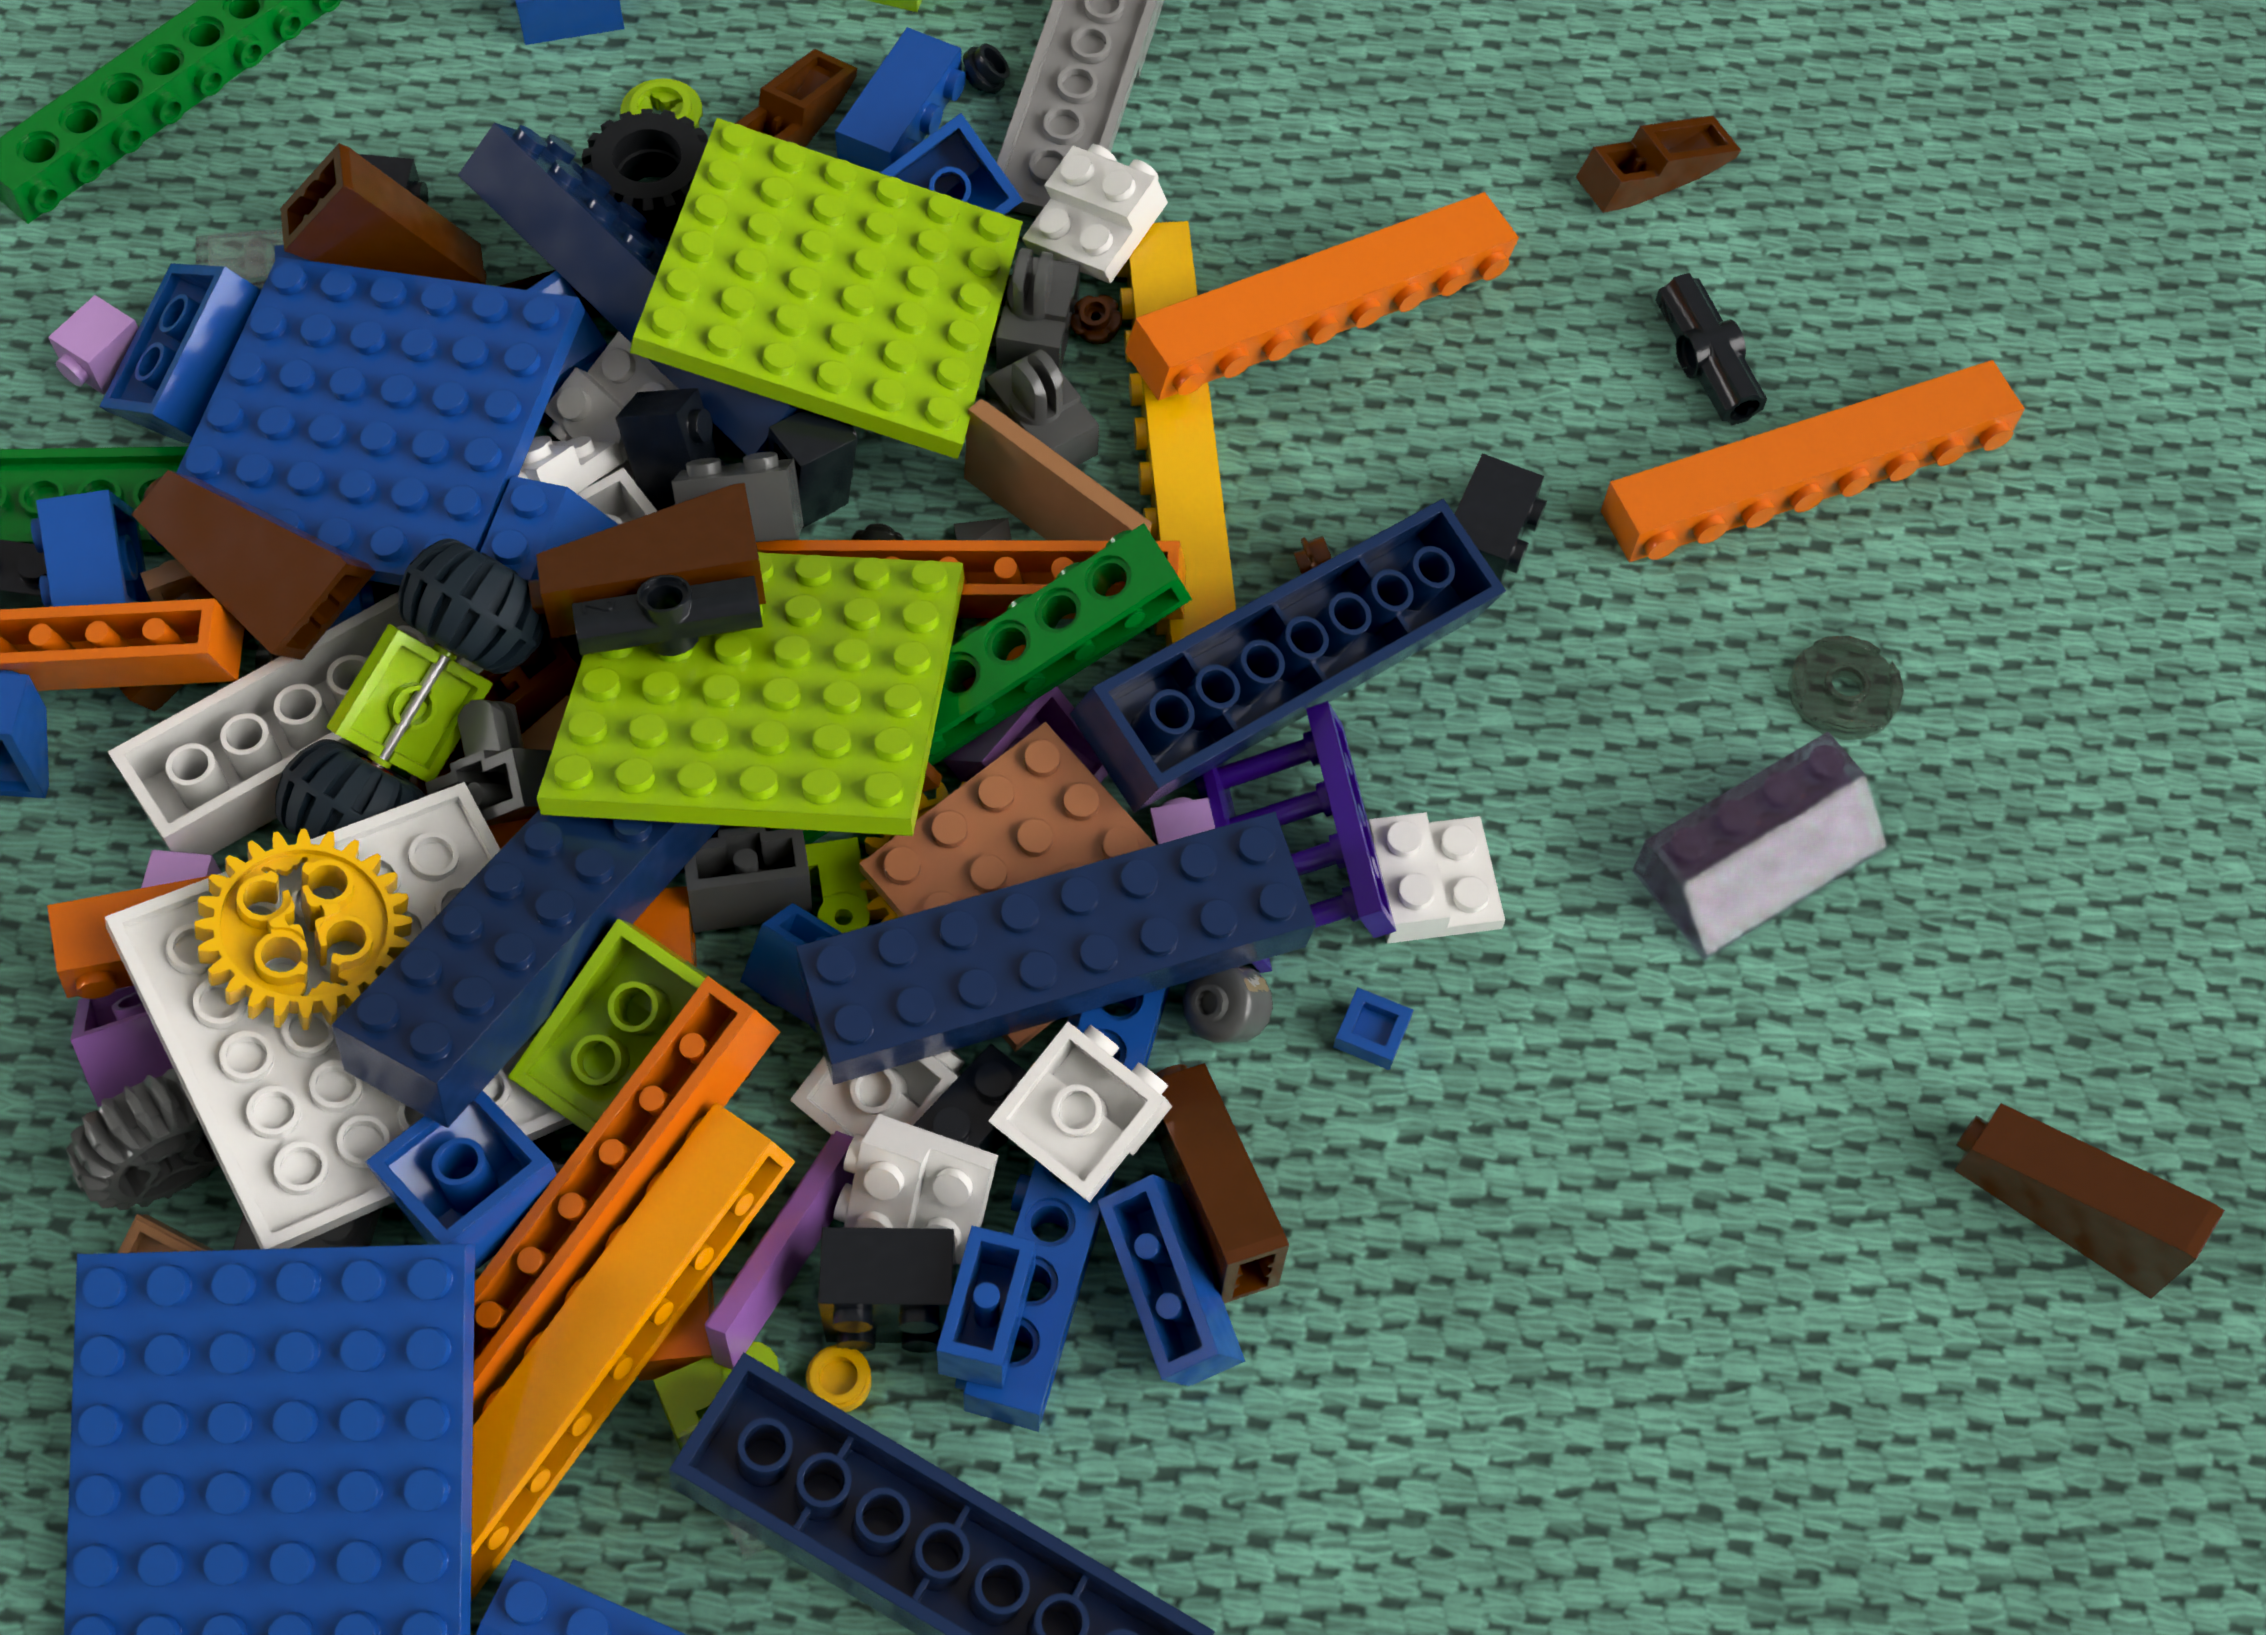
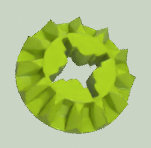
(664, 95)

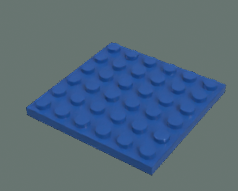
(382, 405)
(272, 1442)

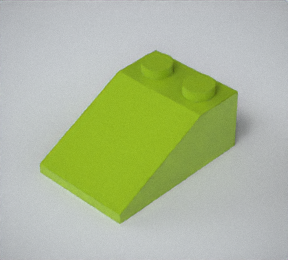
(606, 1024)

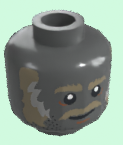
(1228, 1005)

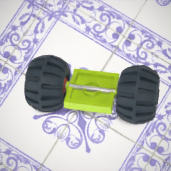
(412, 693)

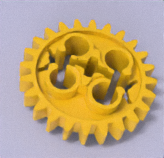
(244, 941)

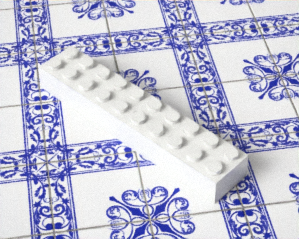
(219, 762)

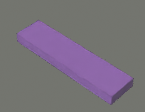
(779, 1255)

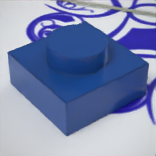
(1373, 1028)

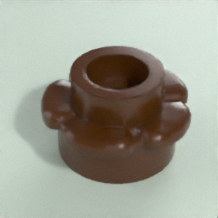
(1100, 330)
(1313, 554)

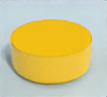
(840, 1377)

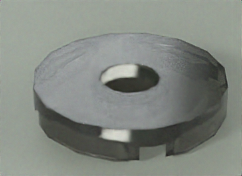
(1833, 712)

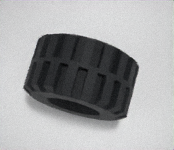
(645, 148)

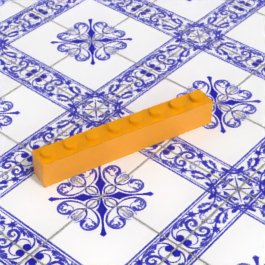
(613, 1325)

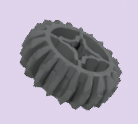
(140, 1145)

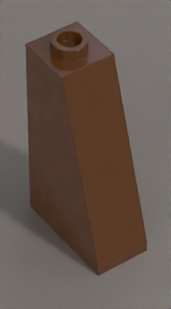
(367, 220)
(695, 540)
(257, 566)
(1220, 1185)
(2088, 1198)

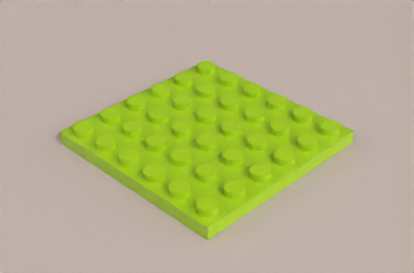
(830, 288)
(772, 725)

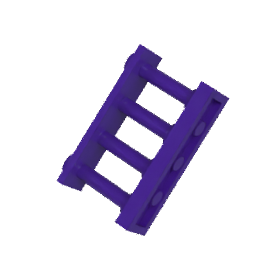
(1335, 796)

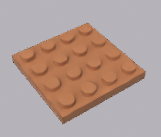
(1005, 826)

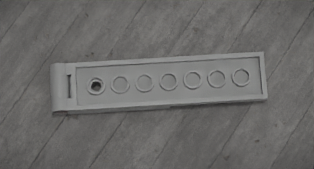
(1075, 88)

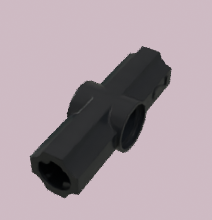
(1711, 349)
(667, 615)

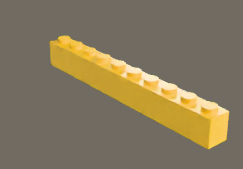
(1178, 440)

